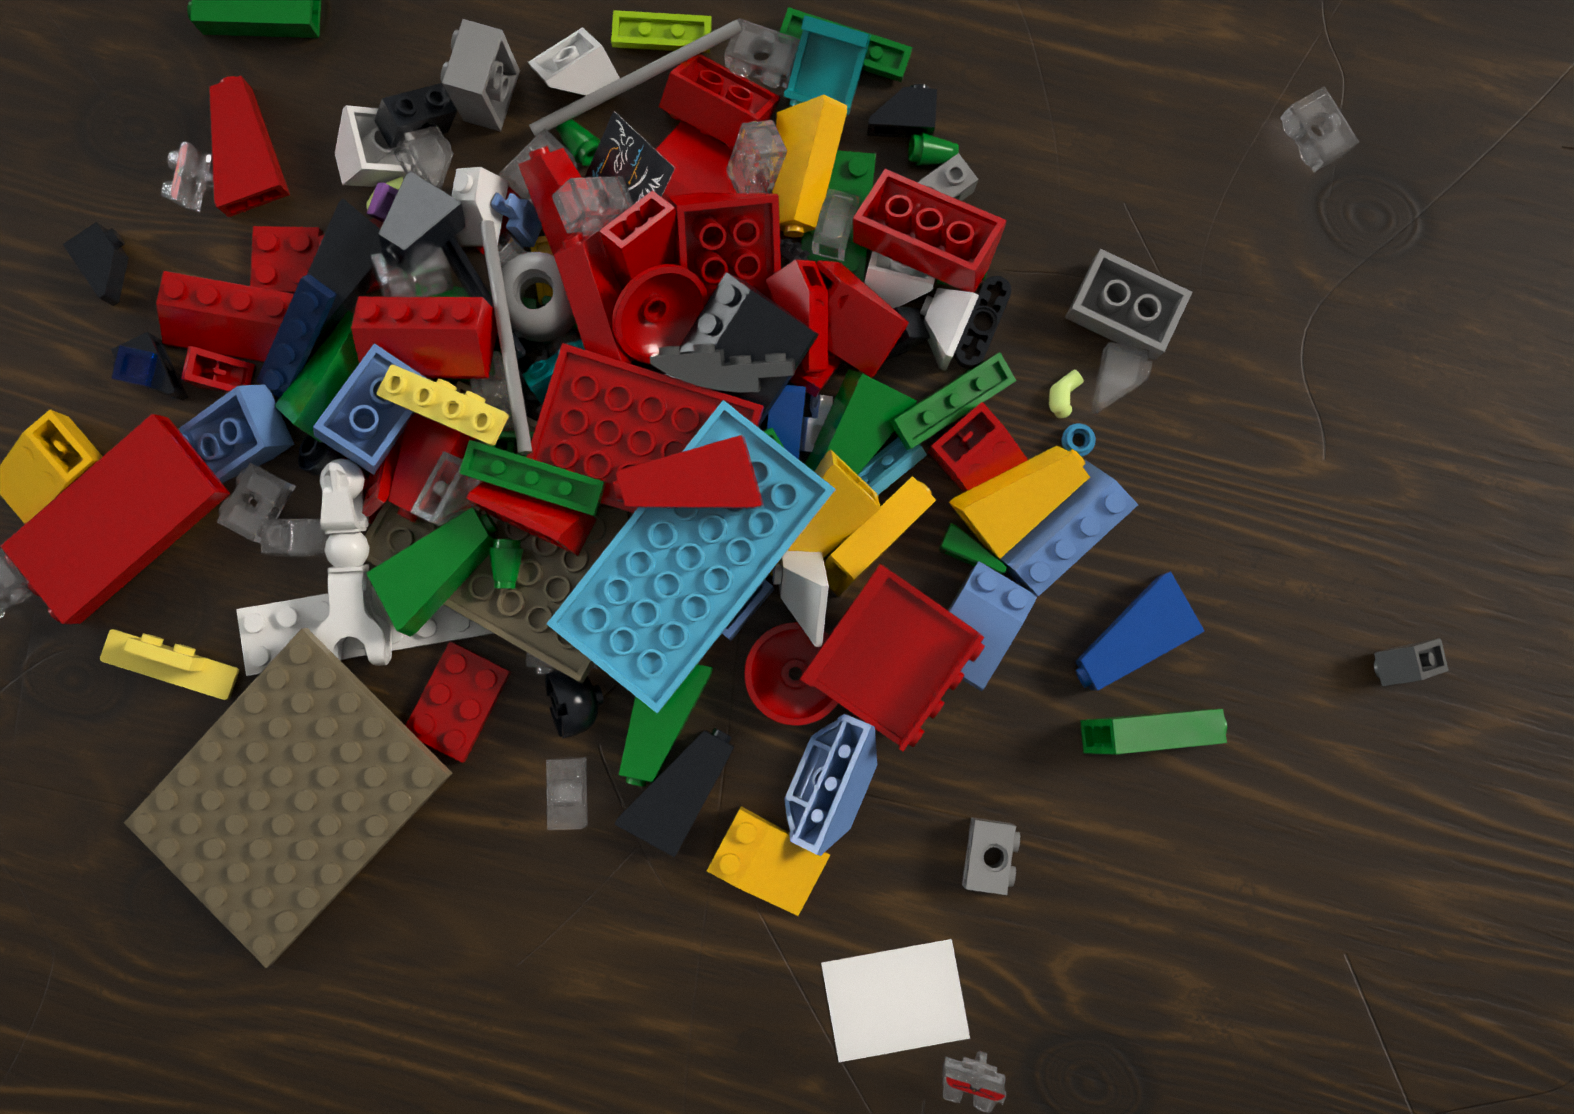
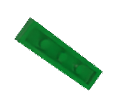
(882, 56)
(952, 401)
(532, 477)

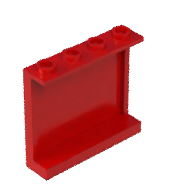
(893, 657)

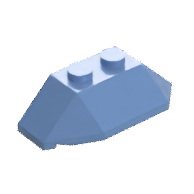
(830, 783)

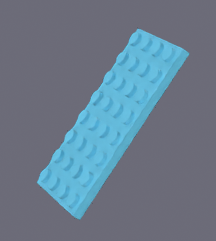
(687, 572)

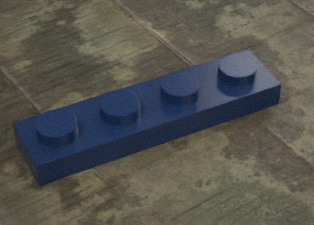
(296, 335)

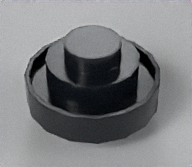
(315, 455)

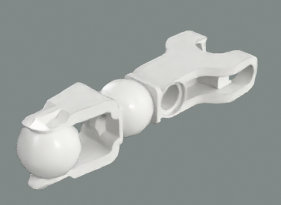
(347, 550)

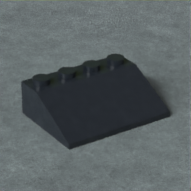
(754, 325)

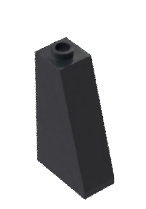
(345, 261)
(676, 797)

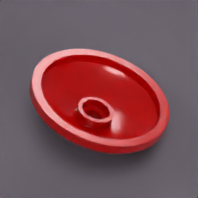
(676, 306)
(769, 680)

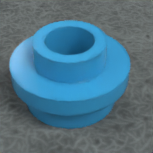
(1087, 435)

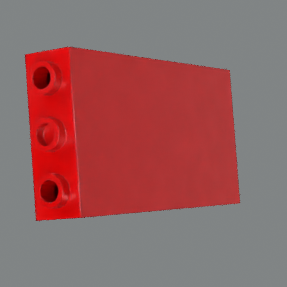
(114, 520)

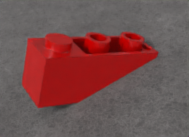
(805, 296)

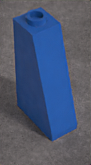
(787, 417)
(1142, 632)

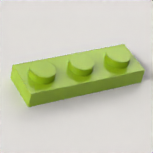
(657, 30)

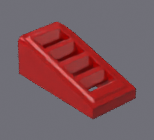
(380, 483)

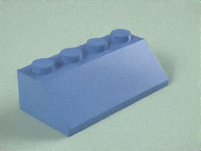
(1068, 531)

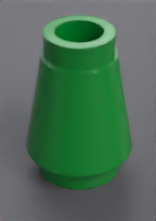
(578, 141)
(930, 150)
(505, 562)

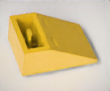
(44, 463)

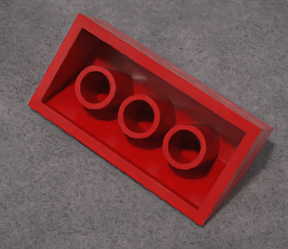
(928, 231)
(219, 315)
(429, 333)

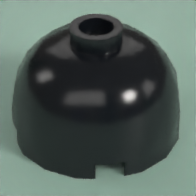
(573, 703)

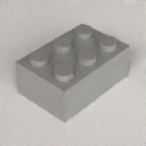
(480, 74)
(1128, 304)

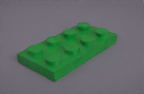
(853, 175)

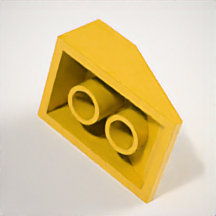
(765, 862)

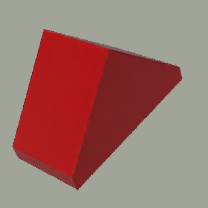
(215, 371)

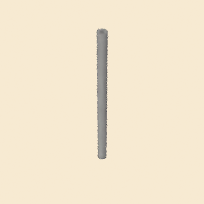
(637, 77)
(506, 338)

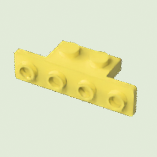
(443, 404)
(169, 664)

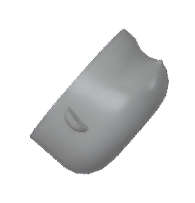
(542, 323)

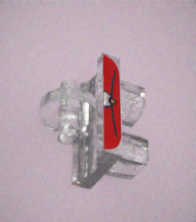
(190, 177)
(974, 1078)

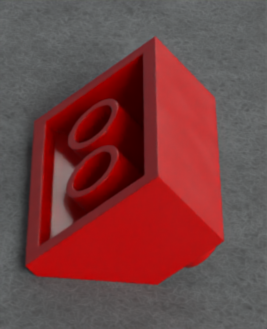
(715, 99)
(538, 517)

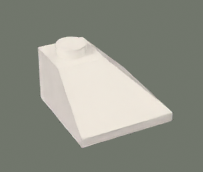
(575, 64)
(362, 150)
(475, 190)
(895, 281)
(946, 320)
(804, 590)

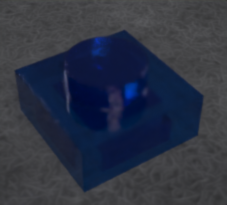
(134, 366)

